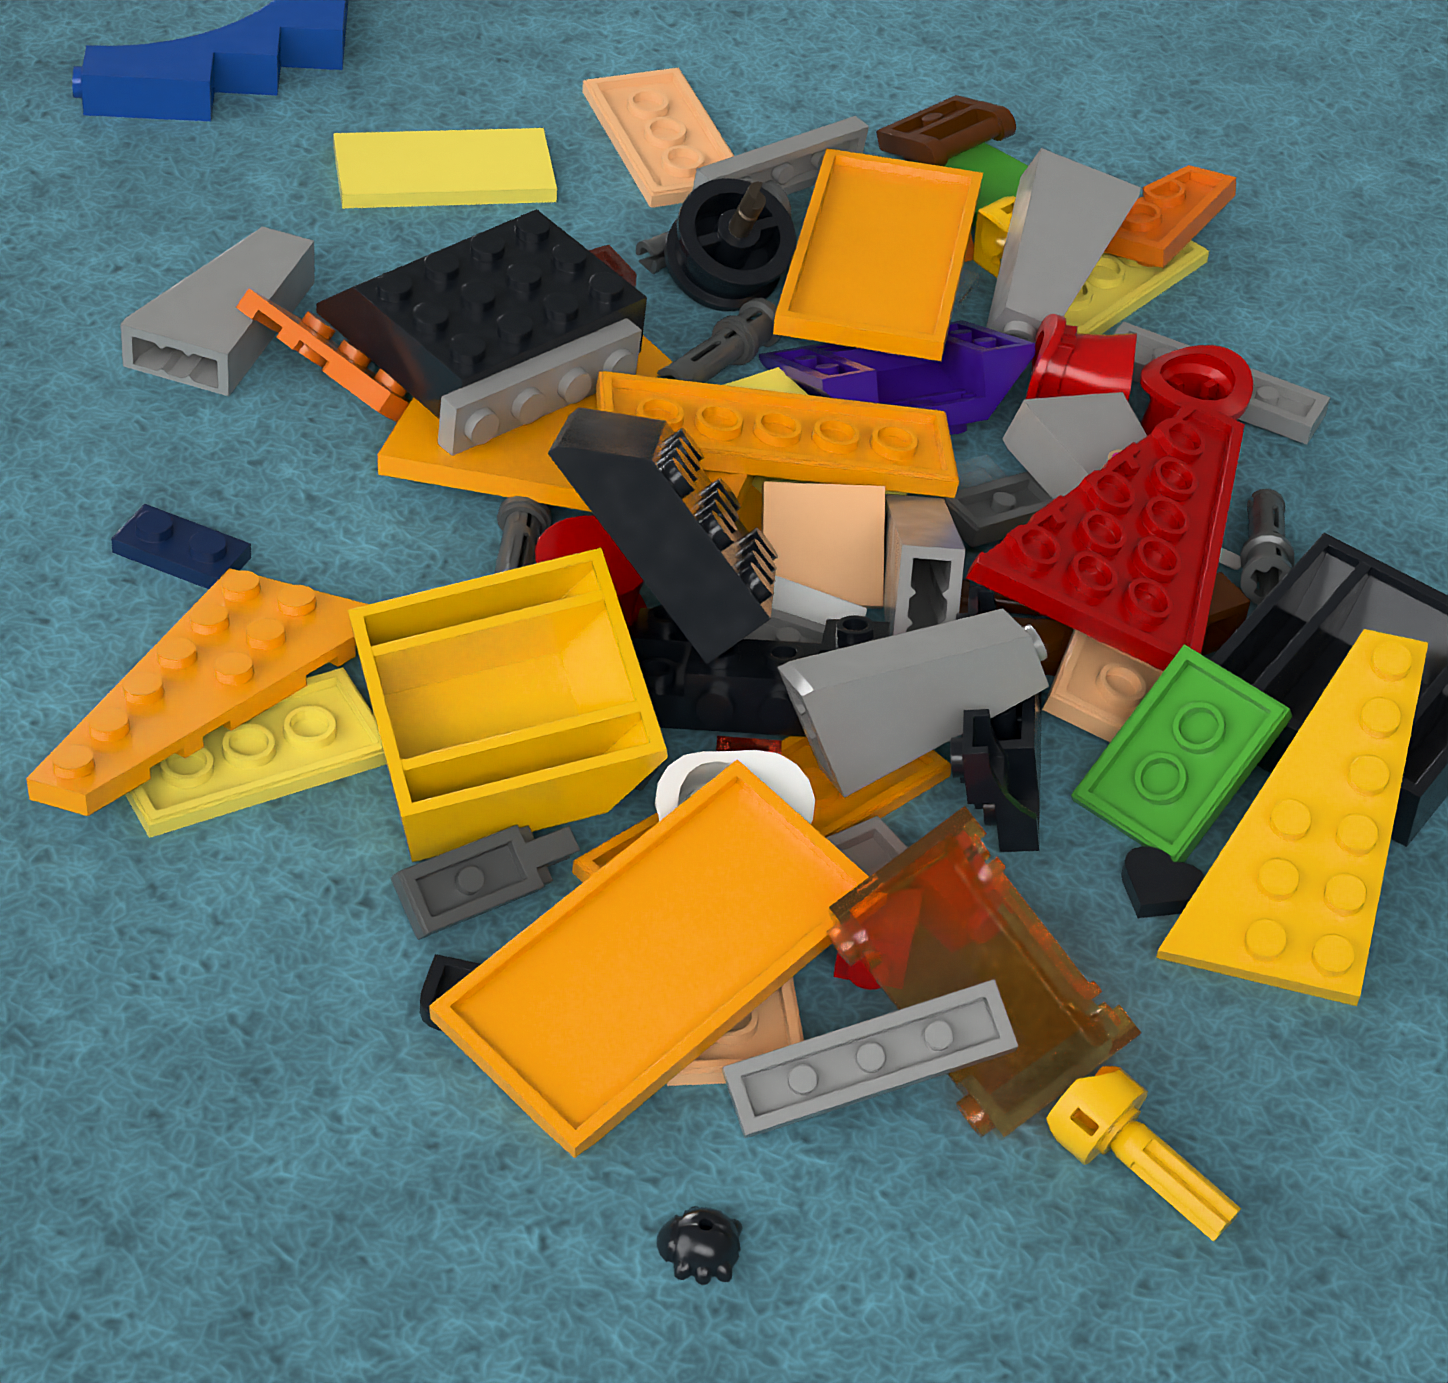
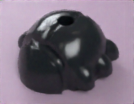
(700, 1251)

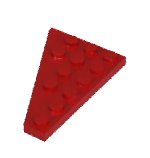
(1132, 544)

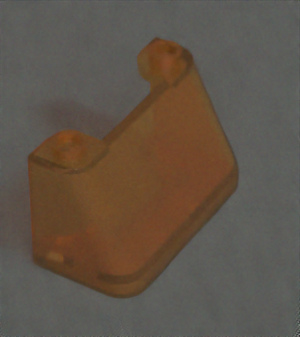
(951, 922)

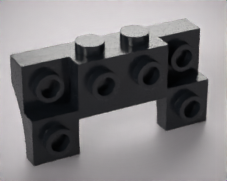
(738, 688)
(1002, 758)

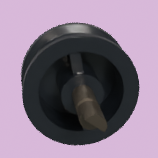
(729, 244)

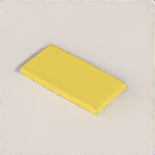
(444, 168)
(1123, 286)
(286, 749)

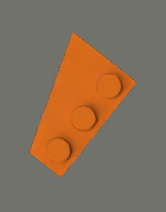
(1171, 215)
(340, 362)

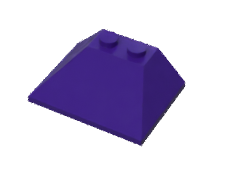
(966, 384)

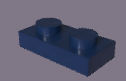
(179, 546)

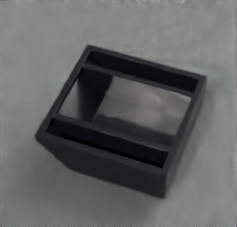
(482, 307)
(671, 523)
(1308, 628)

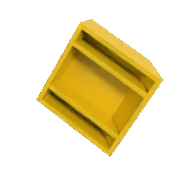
(507, 701)

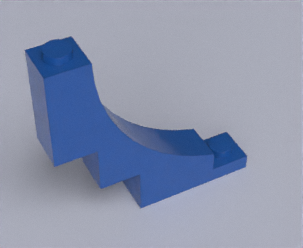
(183, 74)

